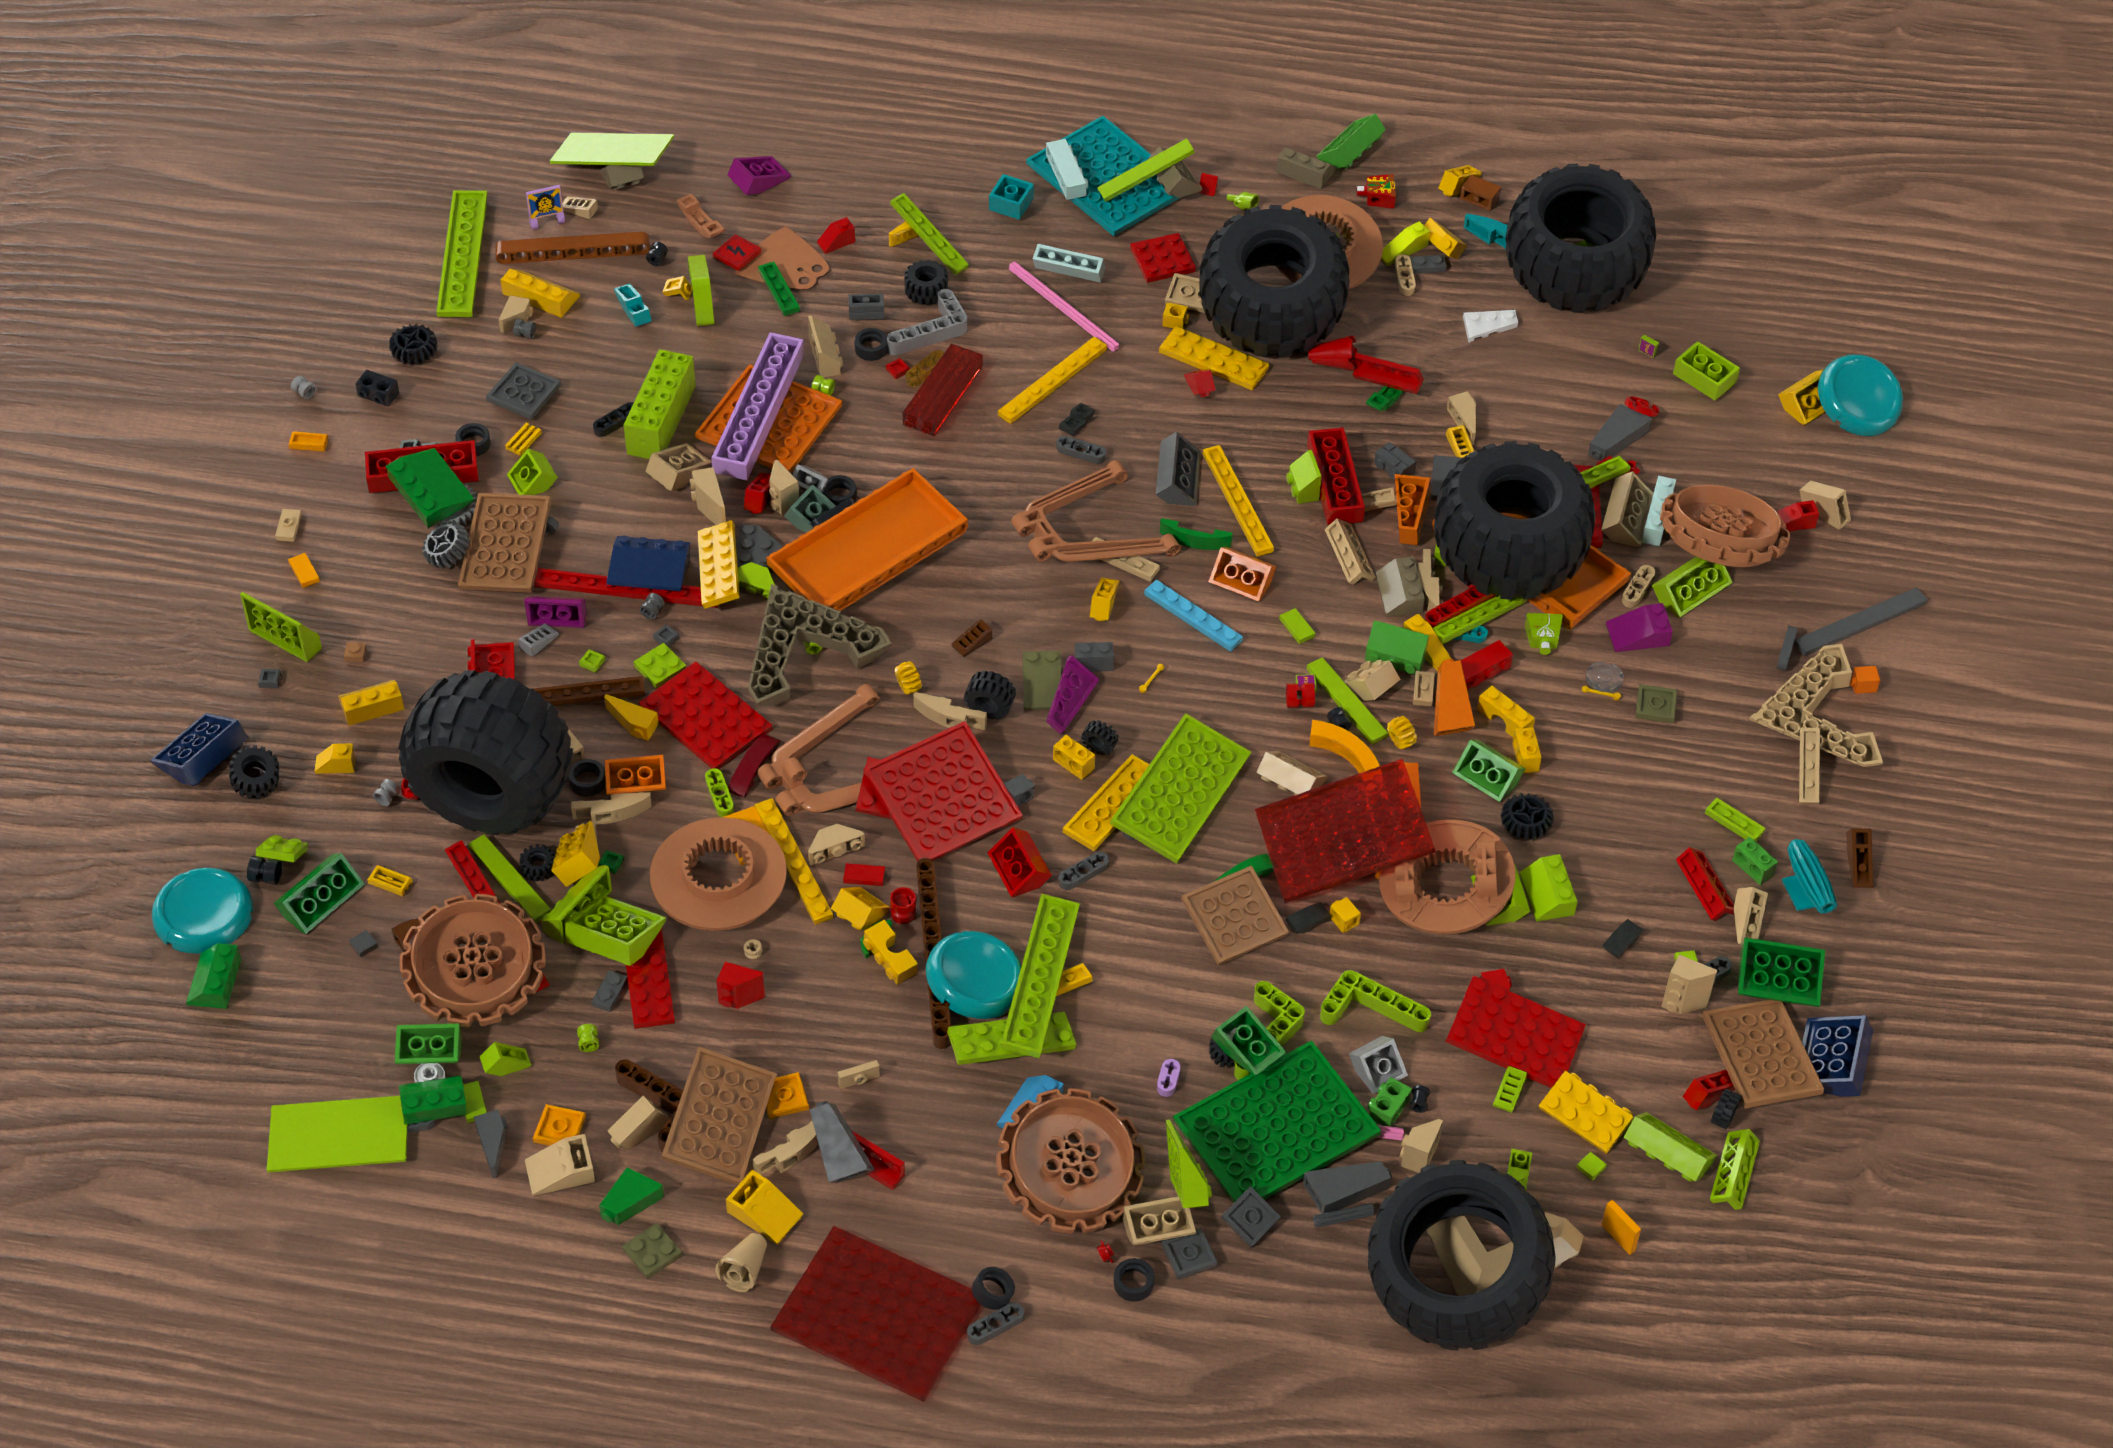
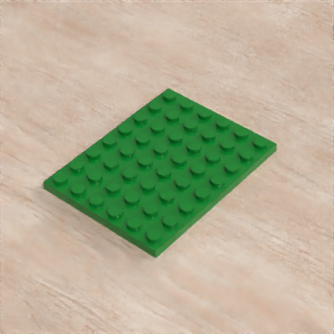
(1277, 1124)

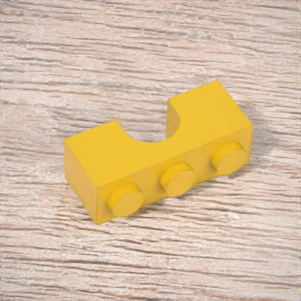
(1494, 703)
(897, 965)

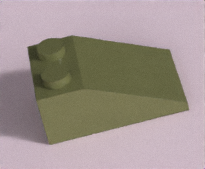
(1040, 678)

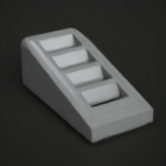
(532, 649)

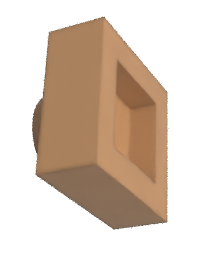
(355, 652)

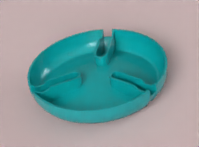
(1860, 394)
(202, 910)
(974, 974)

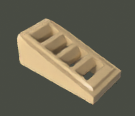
(584, 206)

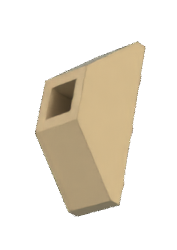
(834, 842)

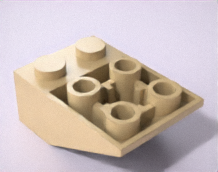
(560, 1166)

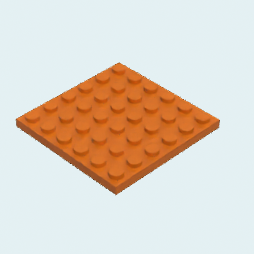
(794, 430)

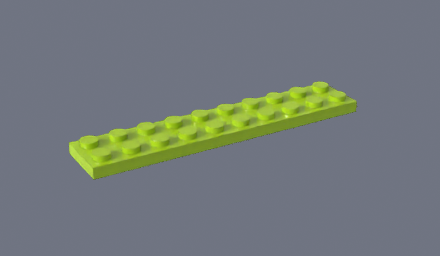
(462, 254)
(1039, 976)

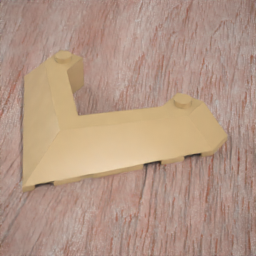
(1801, 694)
(1476, 1269)

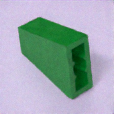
(629, 1196)

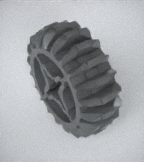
(446, 544)

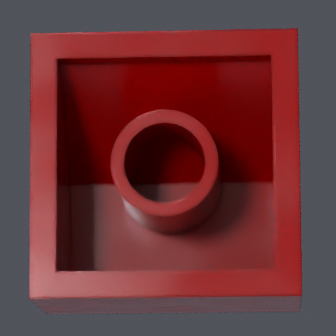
(739, 986)

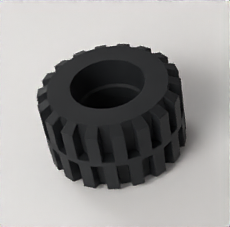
(924, 281)
(990, 694)
(254, 758)

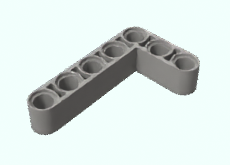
(950, 325)

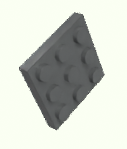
(523, 391)

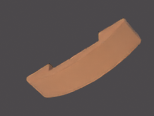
(698, 218)

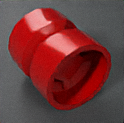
(1307, 695)
(903, 905)

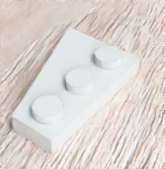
(1487, 322)

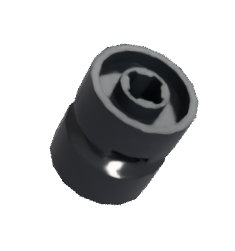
(266, 870)

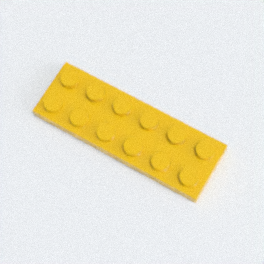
(1208, 354)
(718, 564)
(1092, 822)

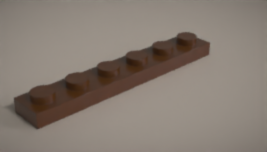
(592, 691)

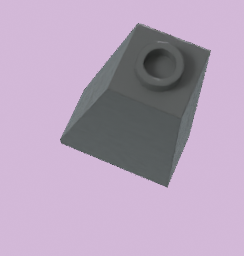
(1619, 432)
(838, 1145)
(1346, 1185)

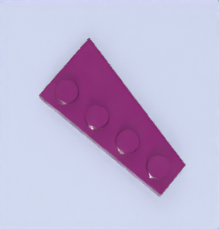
(1071, 693)

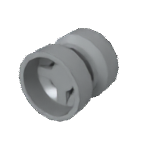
(303, 387)
(386, 792)

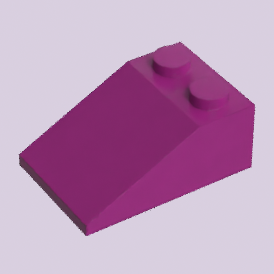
(757, 174)
(1640, 629)

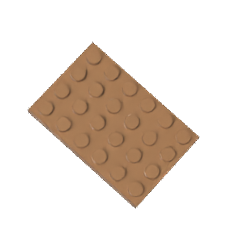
(505, 542)
(1762, 1053)
(718, 1116)

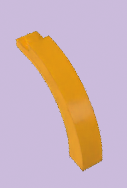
(1343, 743)

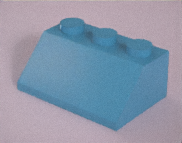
(1029, 1091)

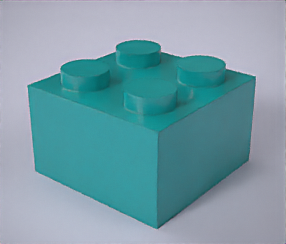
(1011, 196)

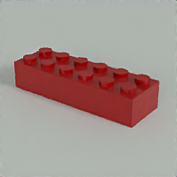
(458, 455)
(1339, 482)

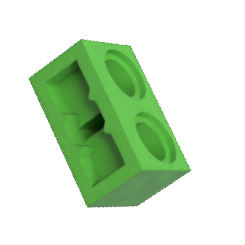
(1755, 861)
(1392, 1103)

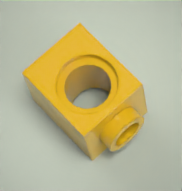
(1175, 315)
(1345, 914)

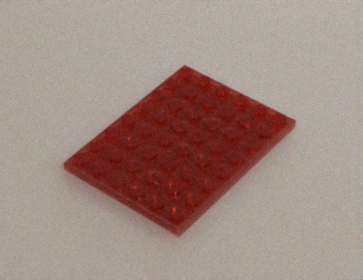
(1344, 830)
(877, 1313)

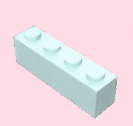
(1066, 169)
(1069, 263)
(1653, 528)

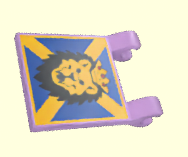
(544, 203)

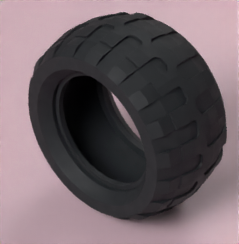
(1446, 1193)

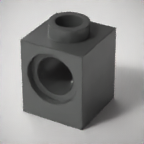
(1020, 789)

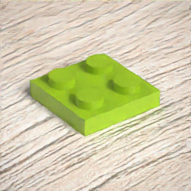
(659, 665)
(282, 849)

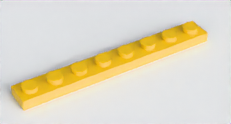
(1052, 380)
(1238, 500)
(795, 863)

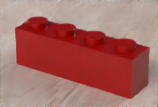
(1486, 663)

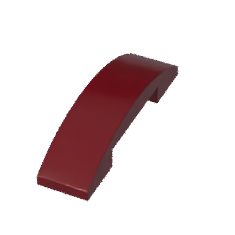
(752, 760)

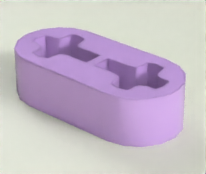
(1171, 1078)

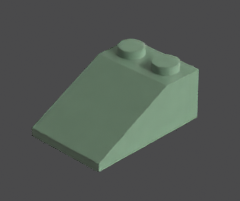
(808, 508)

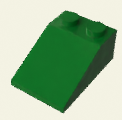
(1248, 1042)

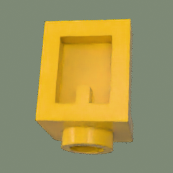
(678, 286)

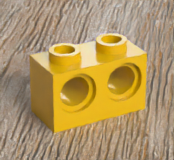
(1527, 749)
(1074, 757)

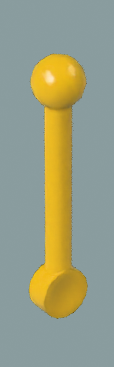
(1143, 688)
(1616, 696)

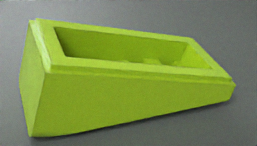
(1514, 1077)

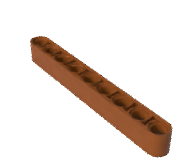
(572, 247)

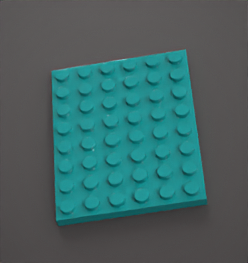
(1104, 154)

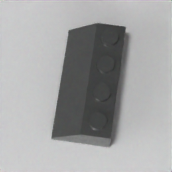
(1178, 471)

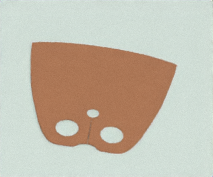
(789, 254)

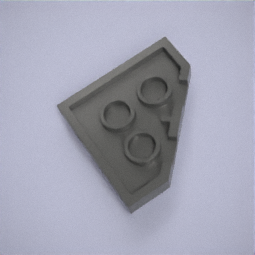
(755, 546)

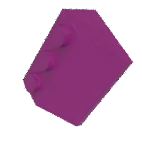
(555, 611)

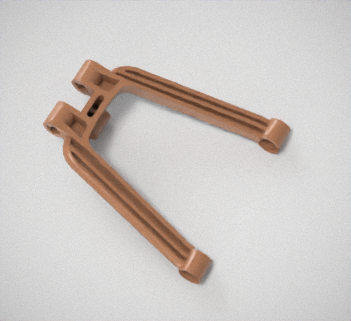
(1049, 544)
(790, 773)

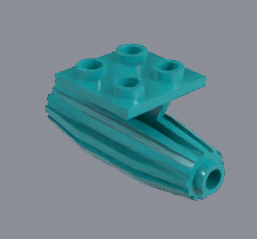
(1810, 884)

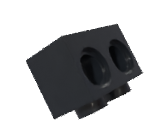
(377, 388)

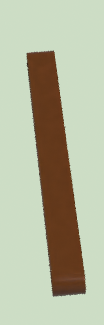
(931, 926)

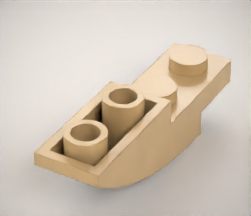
(1429, 583)
(942, 712)
(609, 811)
(785, 1156)

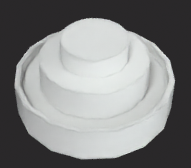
(428, 1072)

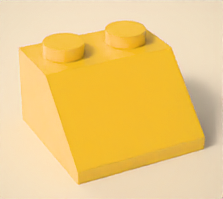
(859, 907)

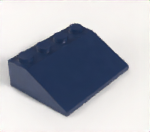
(649, 563)
(200, 748)
(1839, 1052)

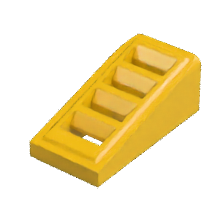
(903, 233)
(1456, 431)

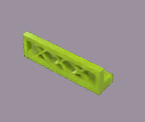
(1740, 1166)

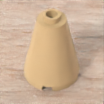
(742, 1263)

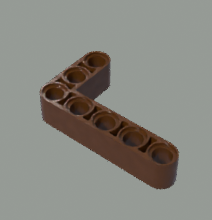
(649, 1089)

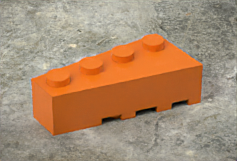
(1412, 503)

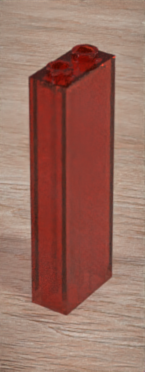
(942, 389)

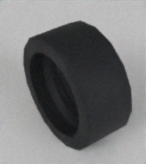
(870, 334)
(475, 429)
(840, 481)
(589, 789)
(1131, 1294)
(987, 1299)

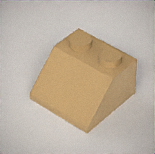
(783, 488)
(1420, 1145)

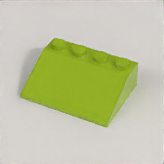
(280, 629)
(613, 929)
(1185, 1172)

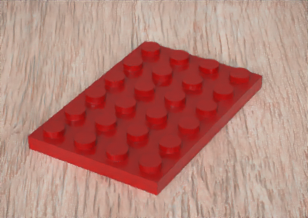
(706, 716)
(1515, 1032)

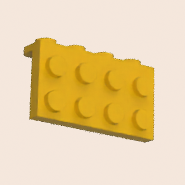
(1586, 1111)

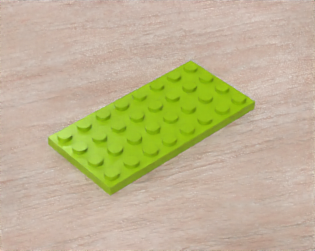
(1180, 788)

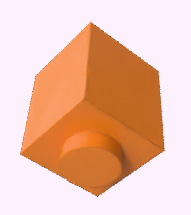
(1865, 679)

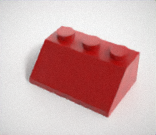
(1019, 862)

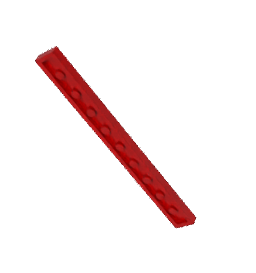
(598, 585)
(474, 878)

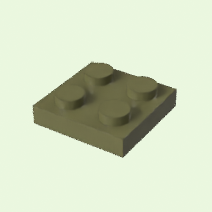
(1656, 703)
(652, 1251)

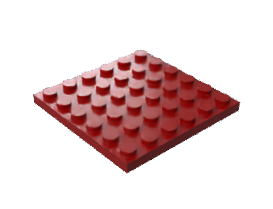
(943, 793)

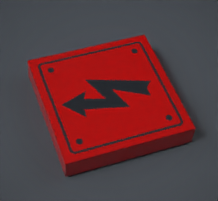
(737, 252)

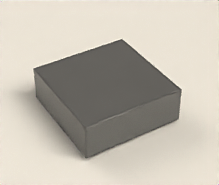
(666, 635)
(269, 678)
(363, 943)

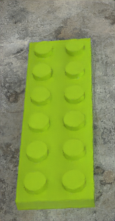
(982, 1040)

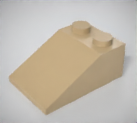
(675, 465)
(707, 495)

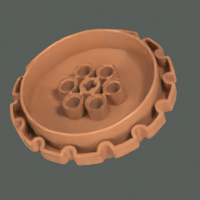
(1724, 525)
(474, 997)
(1044, 1191)

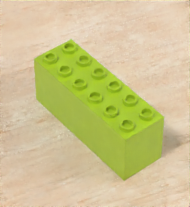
(659, 404)

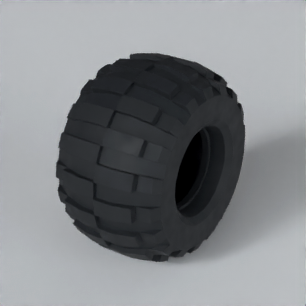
(1585, 206)
(1267, 316)
(1505, 552)
(485, 752)

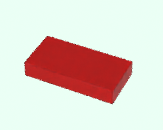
(864, 874)

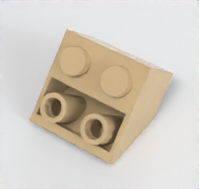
(1372, 679)

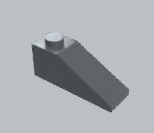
(492, 1137)

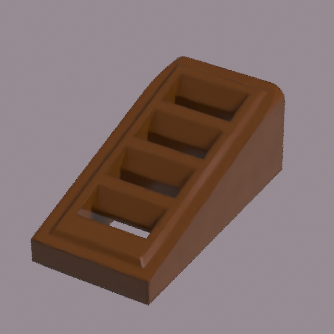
(980, 629)

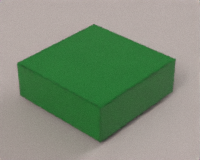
(612, 860)

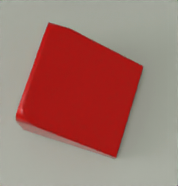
(1209, 184)

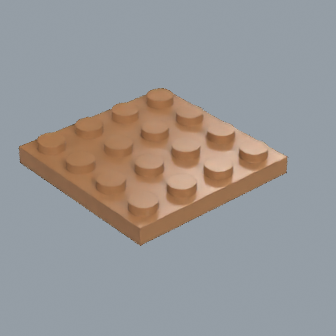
(1234, 915)

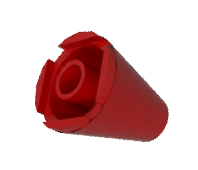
(1335, 353)

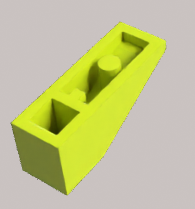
(1407, 242)

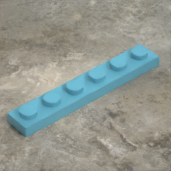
(1193, 615)

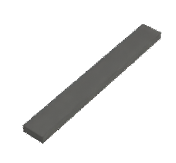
(1860, 621)

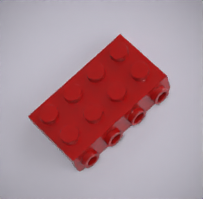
(492, 658)

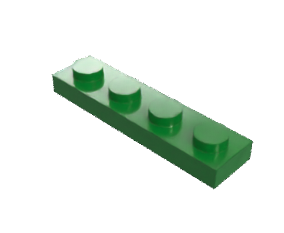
(778, 288)

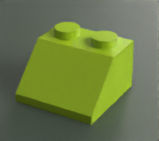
(532, 473)
(1305, 478)

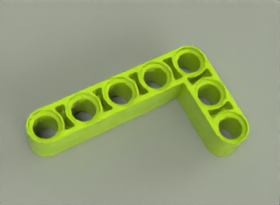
(701, 290)
(1333, 1007)
(1282, 1014)

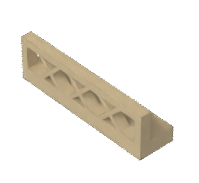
(1349, 551)

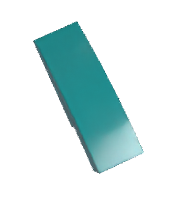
(1486, 229)
(632, 304)

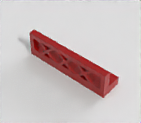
(1387, 373)
(1705, 883)
(887, 1168)

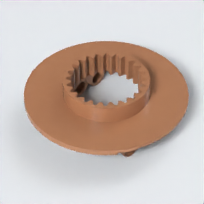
(1356, 226)
(1460, 842)
(717, 908)

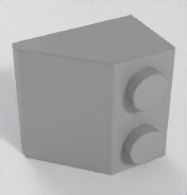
(1378, 1062)

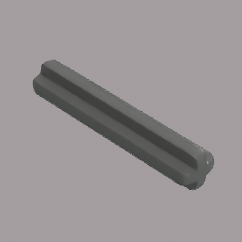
(1343, 1215)

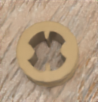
(753, 954)

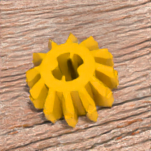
(908, 677)
(1401, 732)

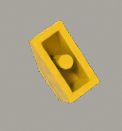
(336, 759)

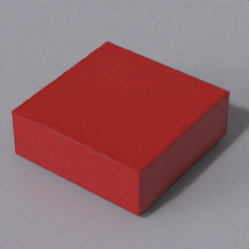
(897, 368)

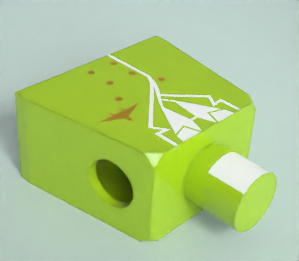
(1543, 631)

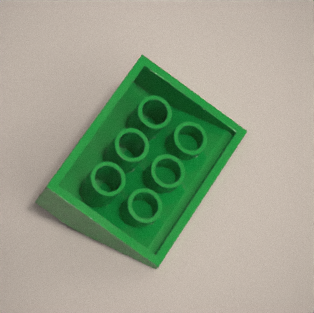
(429, 486)
(1781, 972)

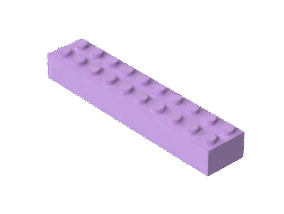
(758, 406)

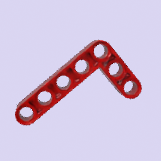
(1456, 606)

